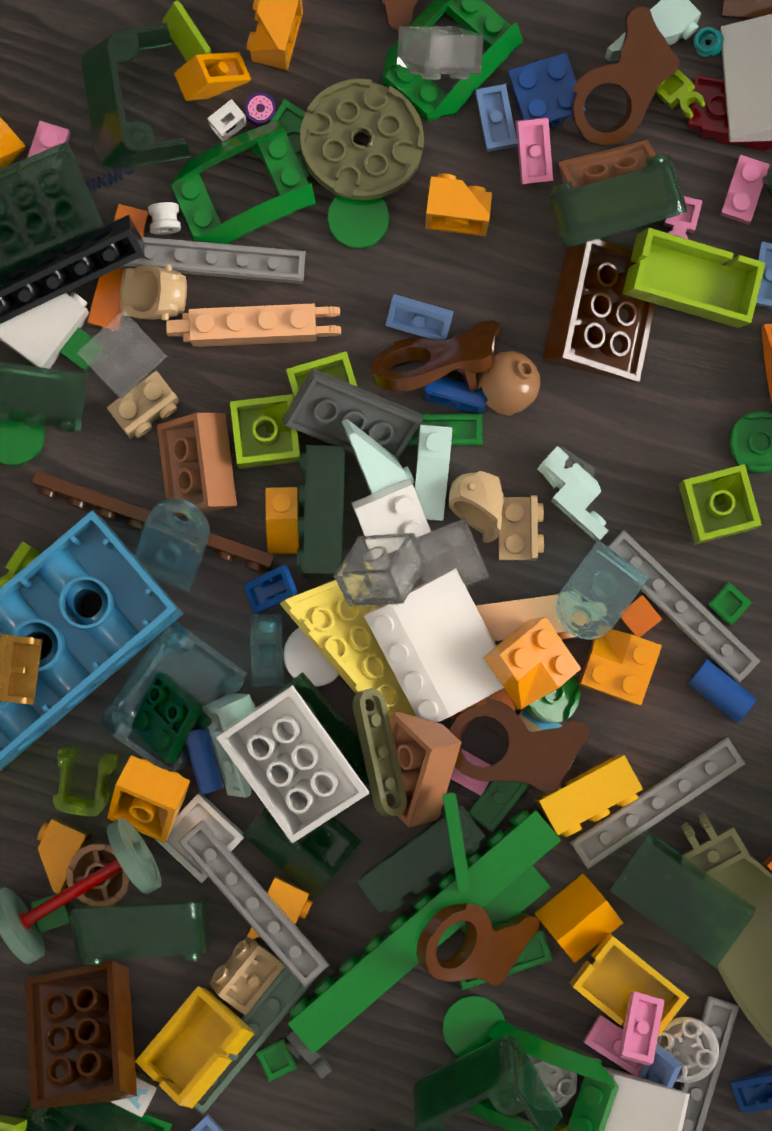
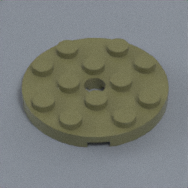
(354, 169)

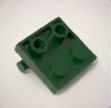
(168, 717)

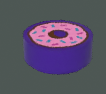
(260, 109)

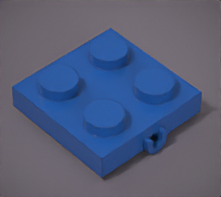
(544, 89)

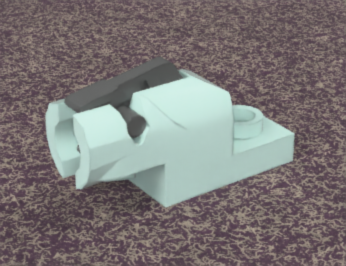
(576, 490)

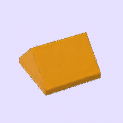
(578, 917)

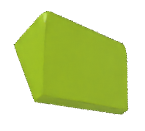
(184, 32)

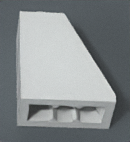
(45, 329)

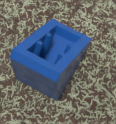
(270, 589)
(754, 1091)

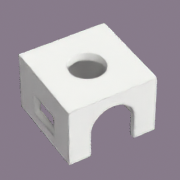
(226, 118)

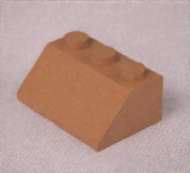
(605, 163)
(198, 461)
(426, 761)

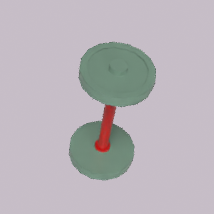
(19, 923)

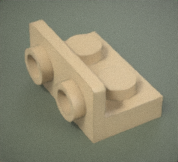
(144, 405)
(519, 529)
(246, 975)

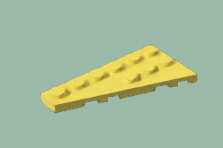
(347, 642)

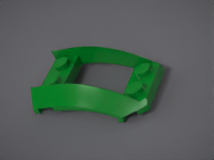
(472, 15)
(284, 171)
(593, 1100)

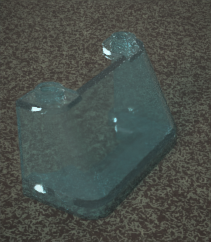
(191, 666)

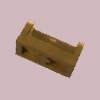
(19, 668)

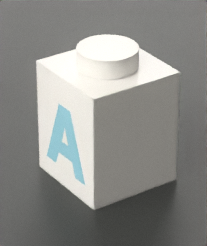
(145, 1091)

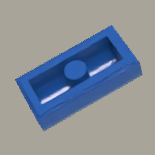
(455, 395)
(721, 691)
(204, 760)

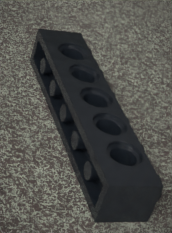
(69, 267)

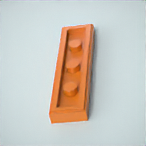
(107, 294)

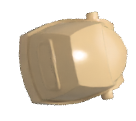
(153, 292)
(479, 501)

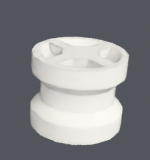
(164, 218)

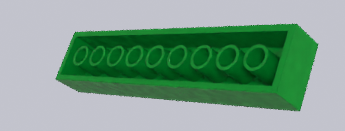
(394, 954)

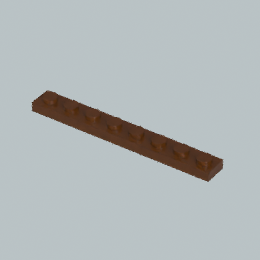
(136, 517)

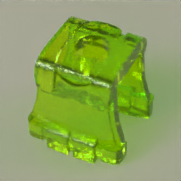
(77, 805)

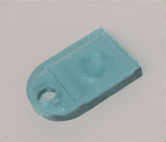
(174, 547)
(600, 590)

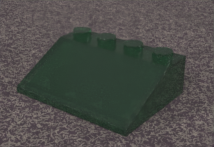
(43, 206)

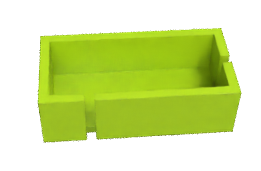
(692, 278)

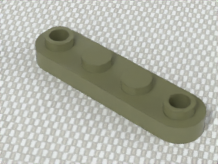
(379, 752)

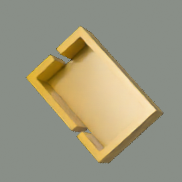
(590, 796)
(618, 974)
(194, 1047)

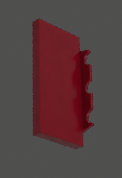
(713, 116)

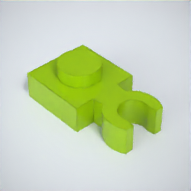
(679, 90)
(21, 558)

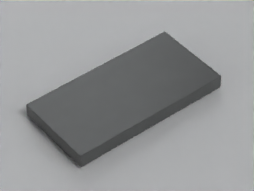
(328, 401)

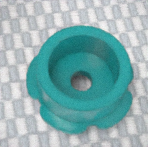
(705, 34)

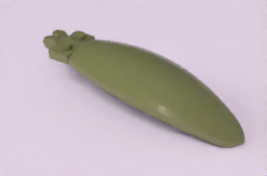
(749, 960)

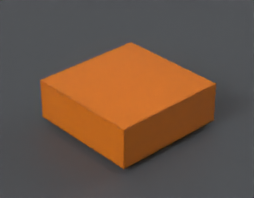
(640, 617)

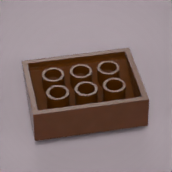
(592, 320)
(80, 1036)

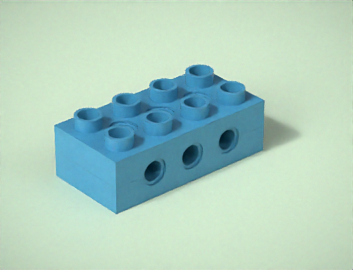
(84, 650)

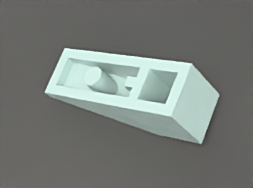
(672, 18)
(377, 464)
(433, 469)
(223, 713)

